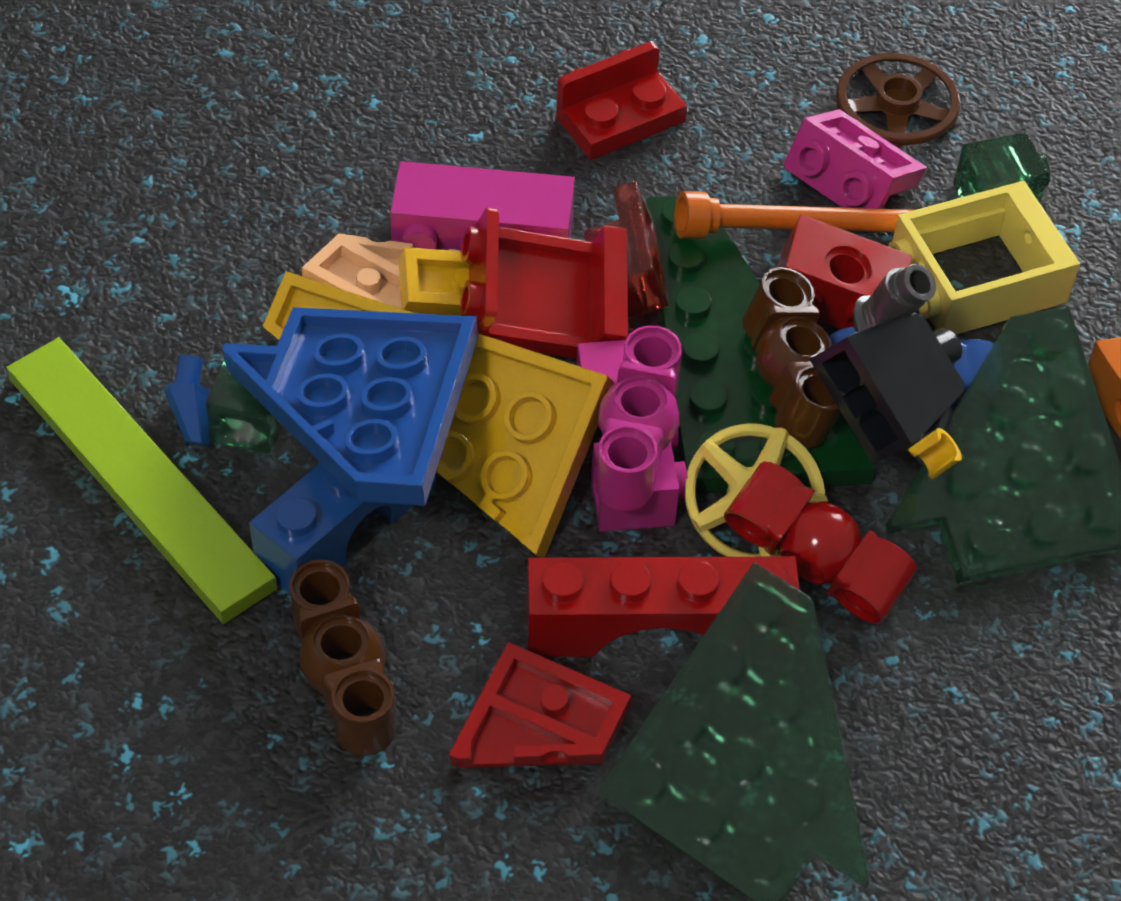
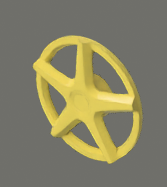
(737, 475)

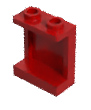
(544, 287)

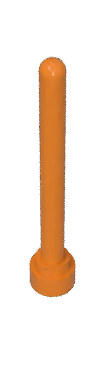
(698, 215)

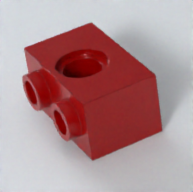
(838, 266)

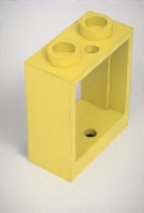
(1026, 231)

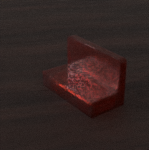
(644, 266)

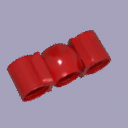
(824, 538)

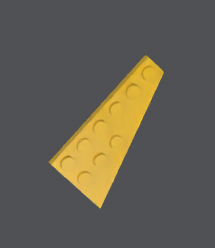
(515, 425)

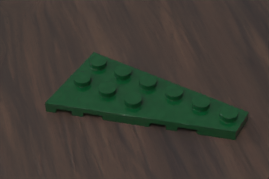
(718, 371)

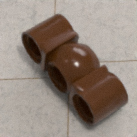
(785, 338)
(347, 682)

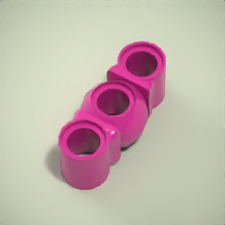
(638, 418)

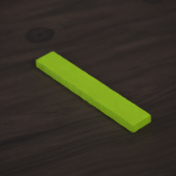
(142, 480)

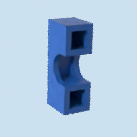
(312, 524)

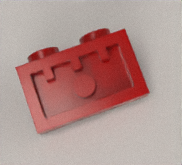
(618, 101)

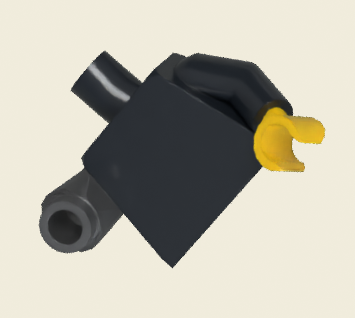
(897, 374)

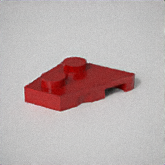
(539, 716)

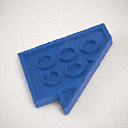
(364, 392)

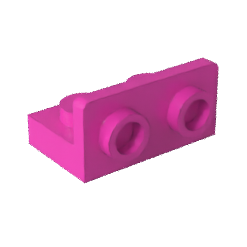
(850, 162)

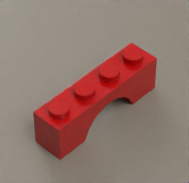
(590, 601)

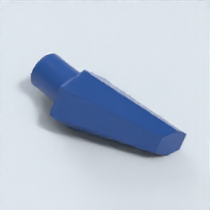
(189, 400)

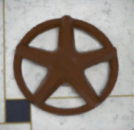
(899, 98)

